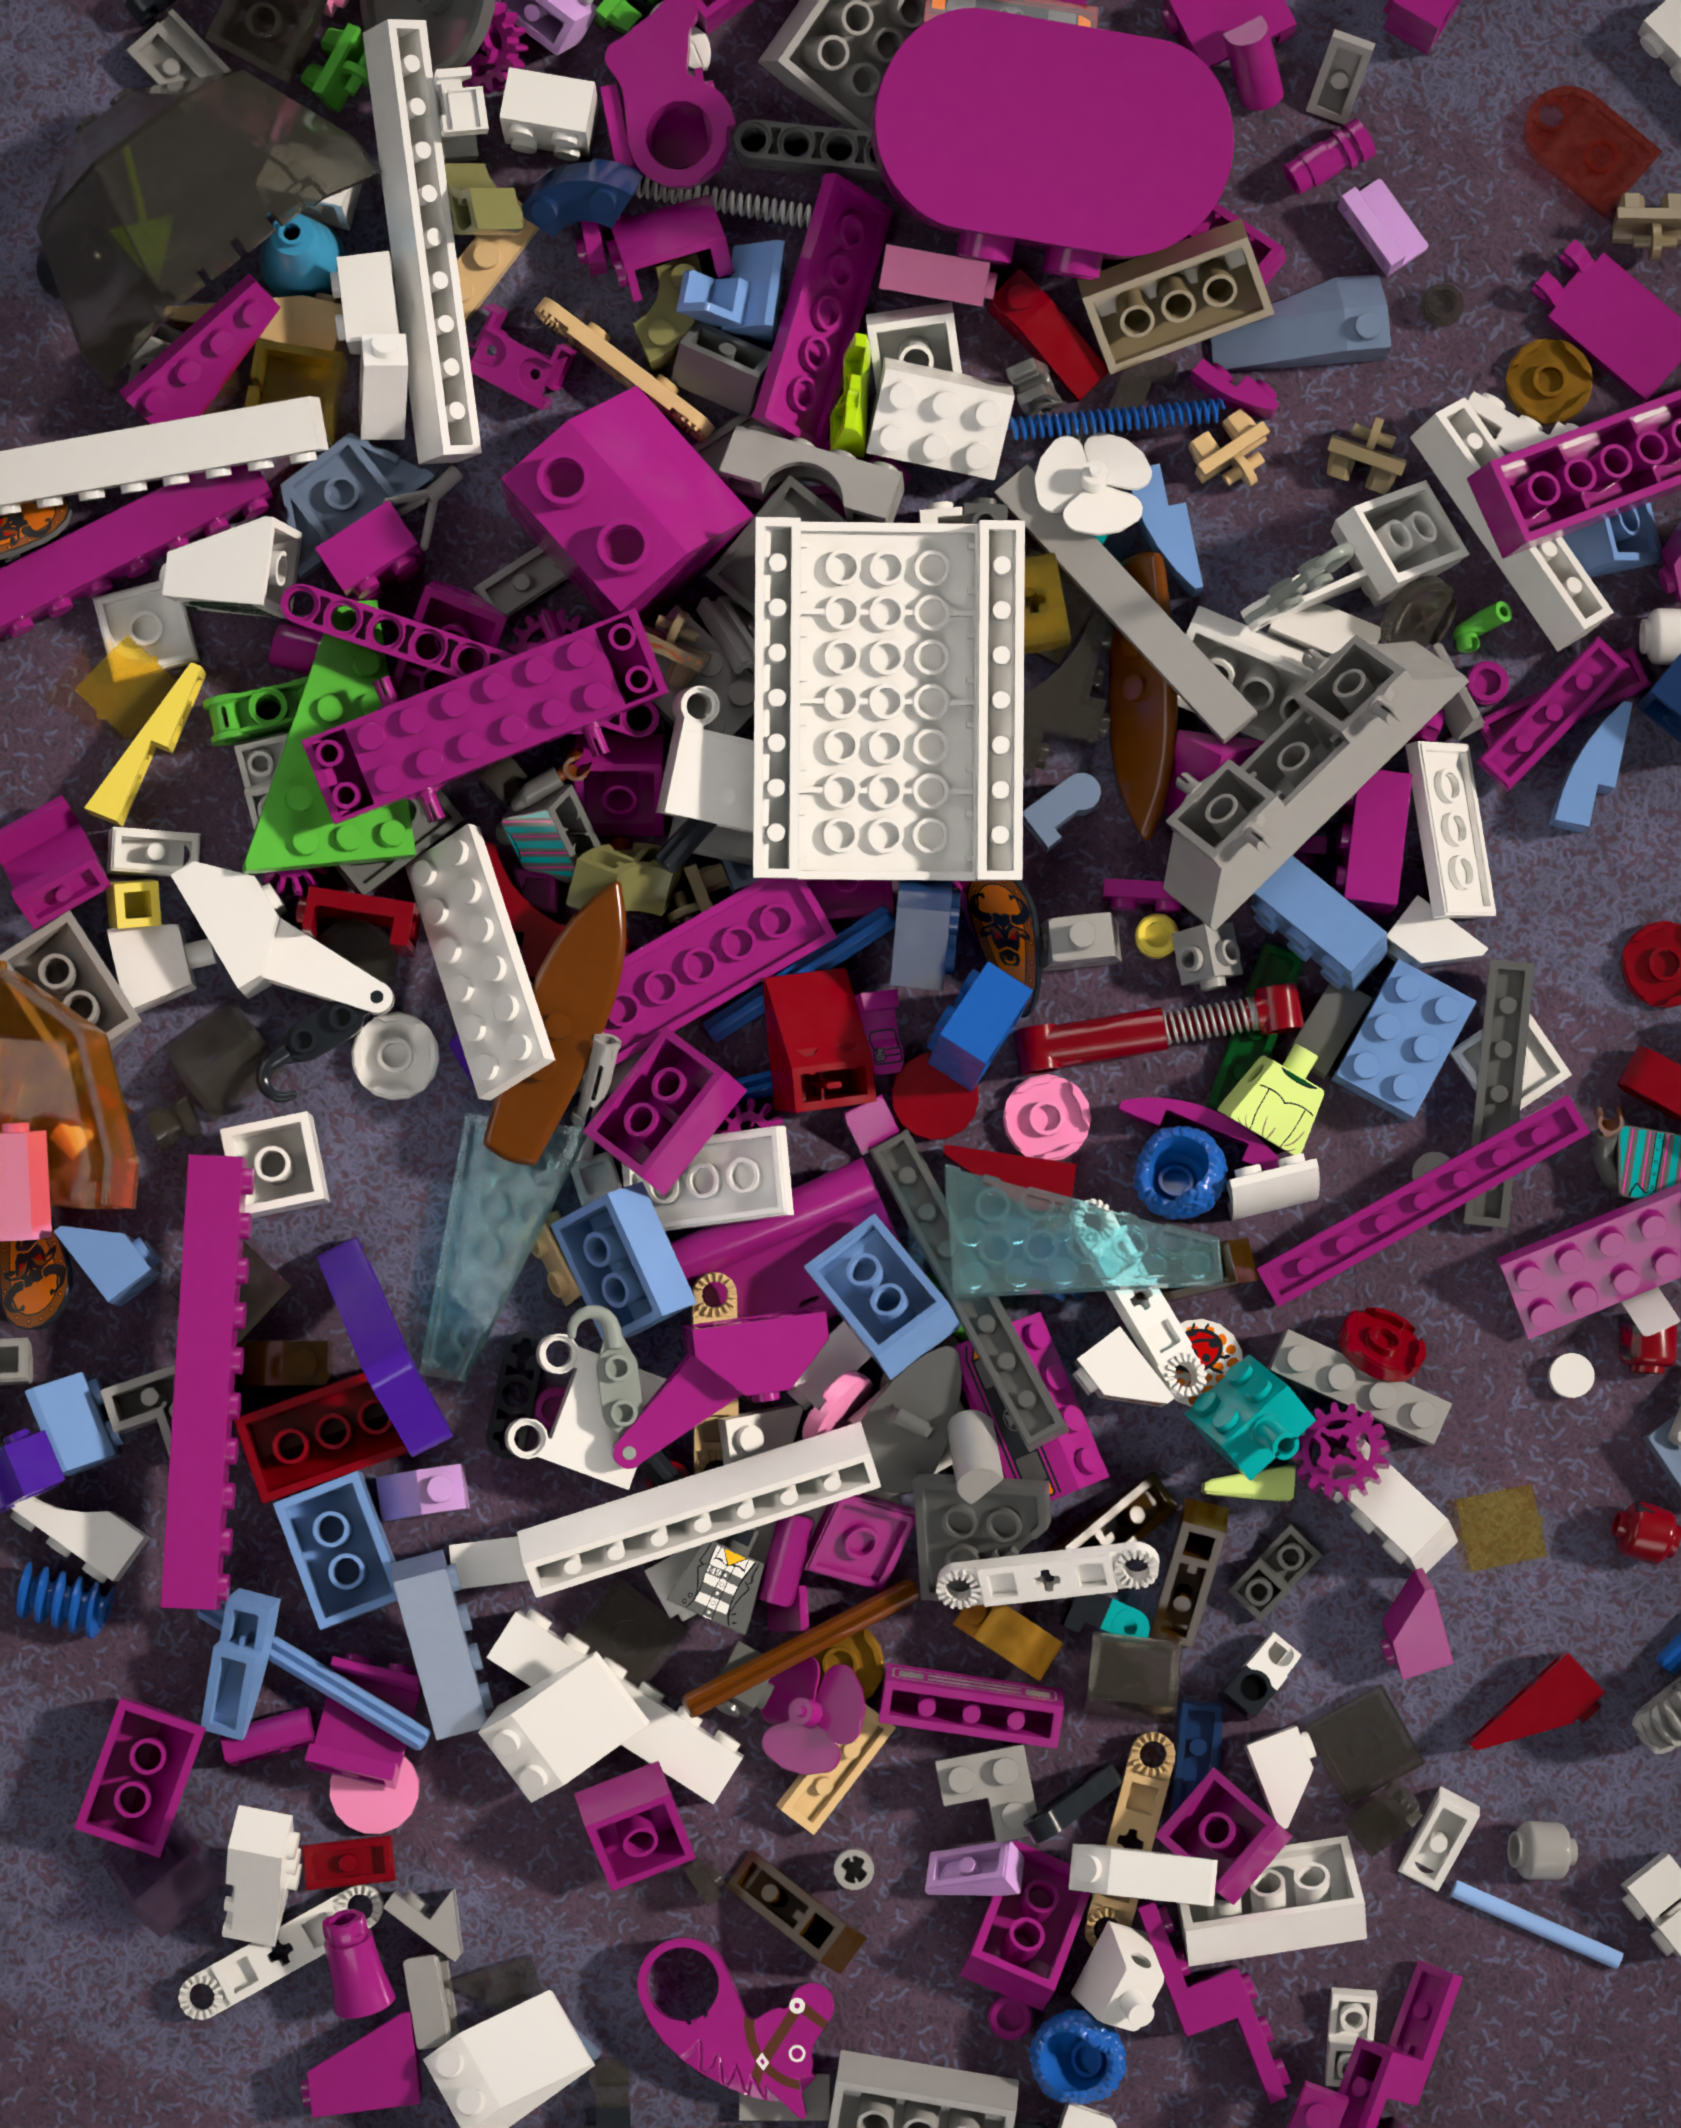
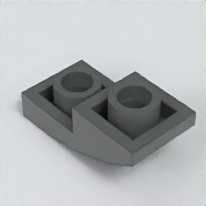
(1331, 1025)
(1275, 1572)

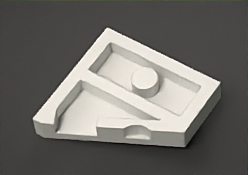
(758, 1431)

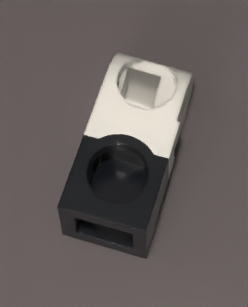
(1260, 1676)

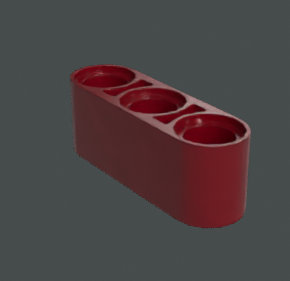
(1653, 1081)

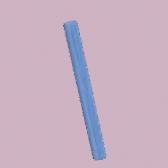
(337, 1688)

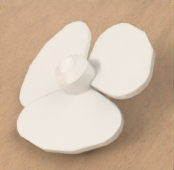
(1079, 480)

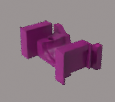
(515, 364)

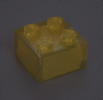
(296, 372)

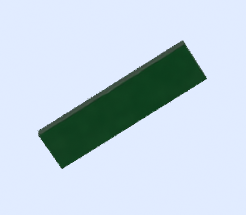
(1243, 1049)

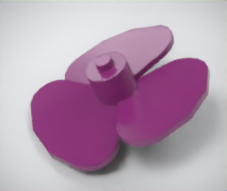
(808, 1728)

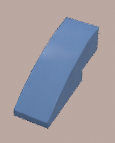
(1169, 532)
(1592, 772)
(239, 1662)

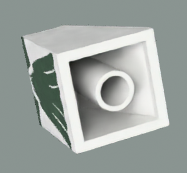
(235, 569)

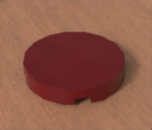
(1648, 971)
(931, 1102)
(1382, 1344)

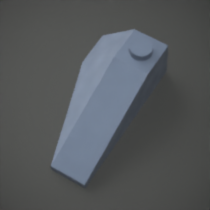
(1318, 326)

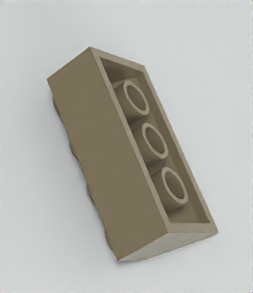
(1176, 296)

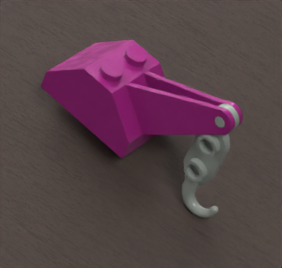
(722, 1362)

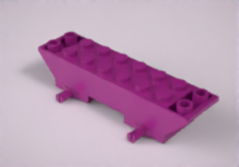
(486, 717)

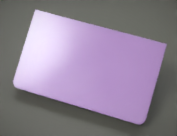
(1382, 226)

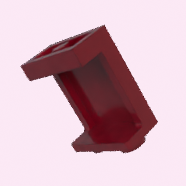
(399, 915)

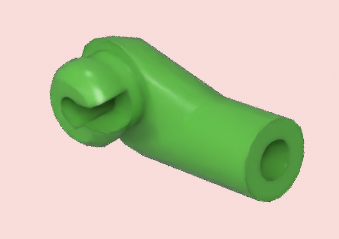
(1467, 632)

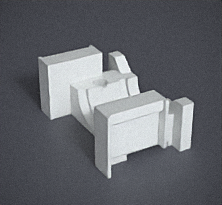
(459, 114)

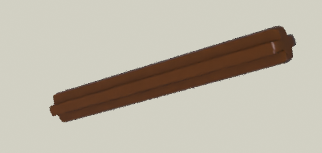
(800, 1648)

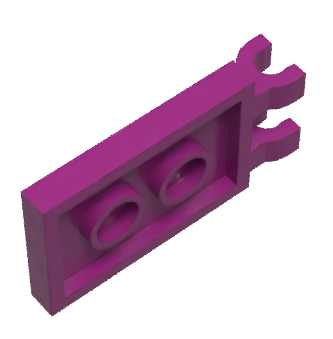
(1613, 320)

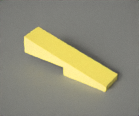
(162, 731)

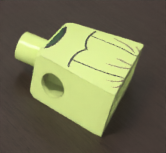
(1277, 1100)

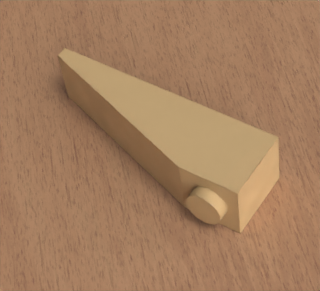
(298, 322)

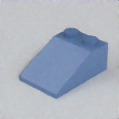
(883, 1296)

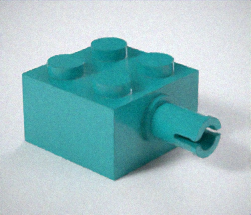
(1250, 1417)

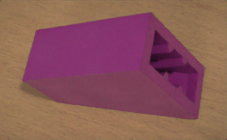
(369, 2073)

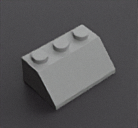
(72, 971)

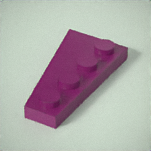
(203, 358)

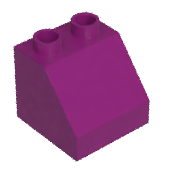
(624, 505)

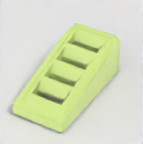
(1270, 1484)

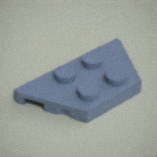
(342, 489)

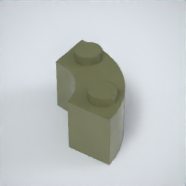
(478, 204)
(663, 327)
(643, 880)

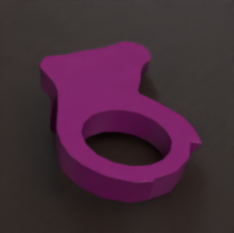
(654, 79)

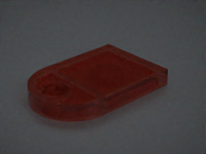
(1591, 149)

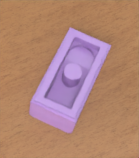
(976, 1870)

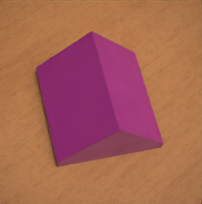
(1201, 757)

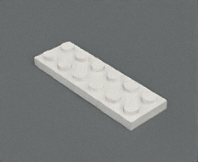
(479, 962)

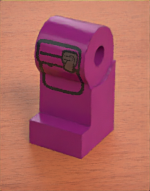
(881, 1029)

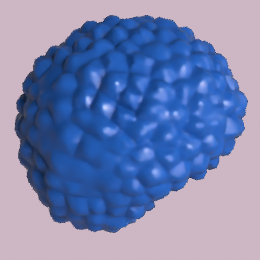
(1180, 1173)
(1077, 2058)

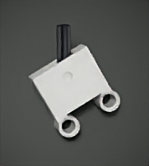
(704, 779)
(579, 1432)

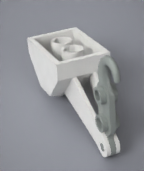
(1386, 546)

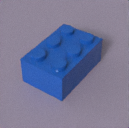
(977, 1024)

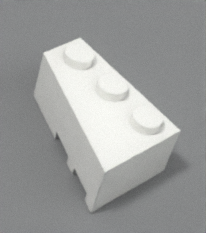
(1401, 1517)
(262, 1869)

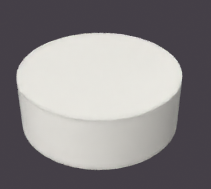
(1571, 1375)

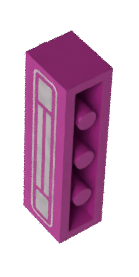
(971, 1705)

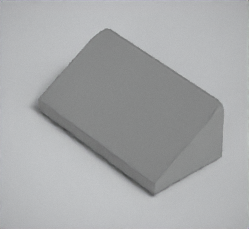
(1460, 712)
(431, 1999)

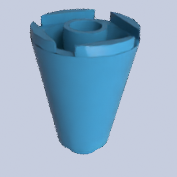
(300, 257)

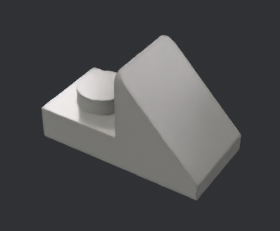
(1340, 77)
(439, 1930)

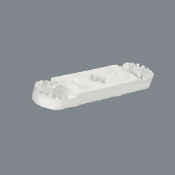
(1159, 1336)
(1074, 1571)
(252, 1967)

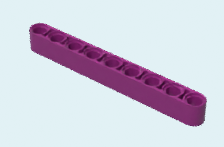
(409, 634)

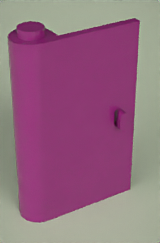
(770, 1254)

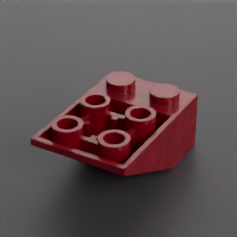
(816, 1042)

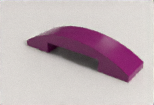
(1152, 1110)

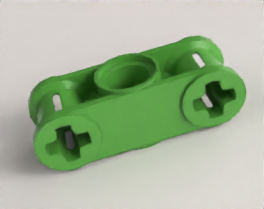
(243, 712)

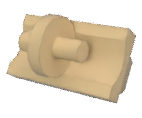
(1245, 438)

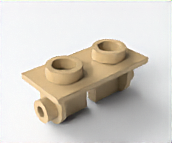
(560, 1276)

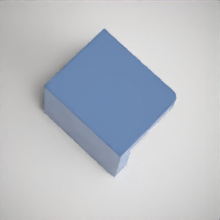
(713, 300)

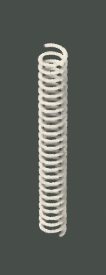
(730, 203)

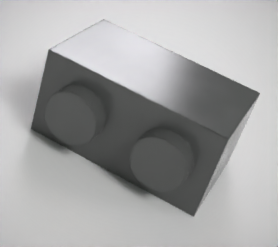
(720, 368)

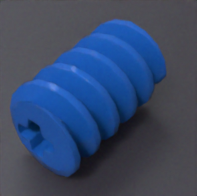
(63, 1602)

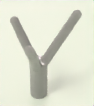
(430, 495)

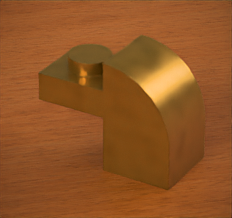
(1010, 1637)

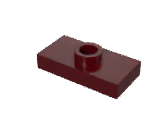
(349, 1862)

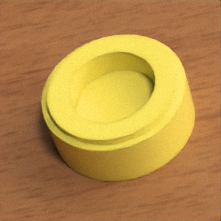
(1154, 936)

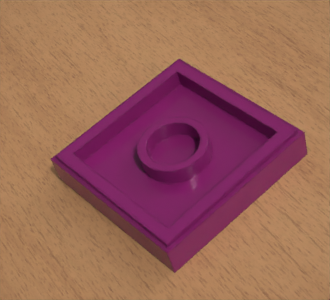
(860, 1540)

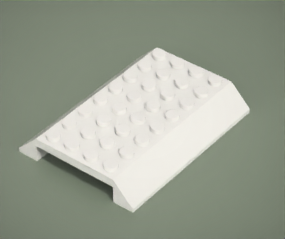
(888, 700)

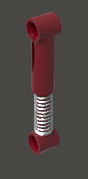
(1146, 1031)

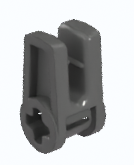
(1034, 387)

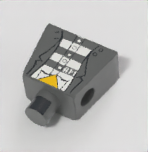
(722, 1582)

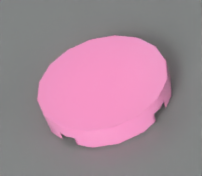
(1039, 1131)
(842, 1399)
(375, 1807)

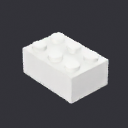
(939, 418)

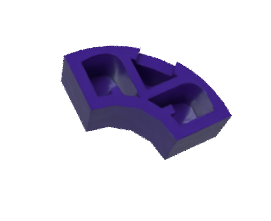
(27, 1468)

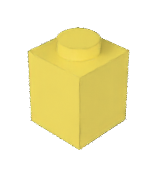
(133, 904)

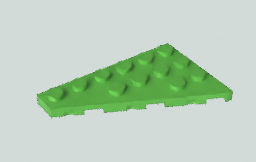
(295, 821)

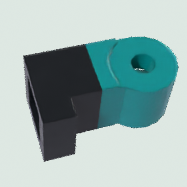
(1106, 1615)

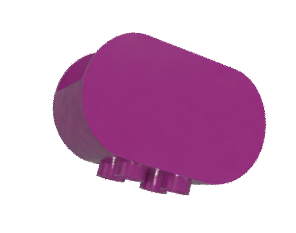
(1051, 138)

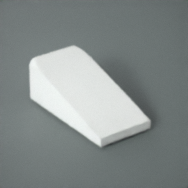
(149, 851)
(1440, 1838)

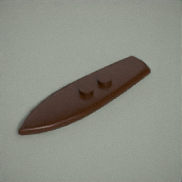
(1142, 710)
(575, 1000)

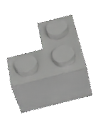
(142, 1403)
(992, 1774)

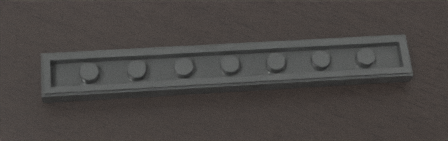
(981, 1317)

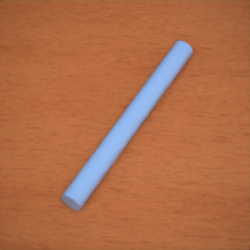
(1536, 1924)

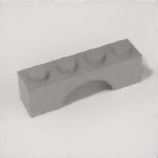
(761, 462)
(1335, 1377)

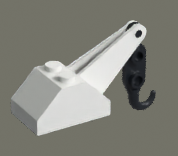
(266, 950)

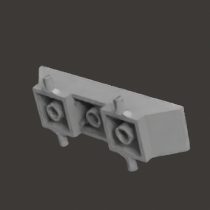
(1257, 815)

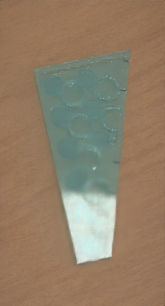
(486, 1241)
(1048, 1243)

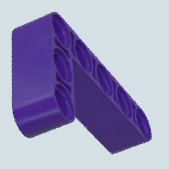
(382, 1348)

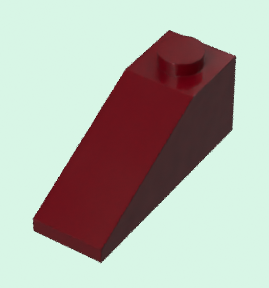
(1047, 334)
(1015, 1169)
(1548, 1701)

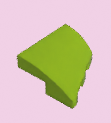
(849, 416)

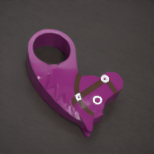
(753, 2055)

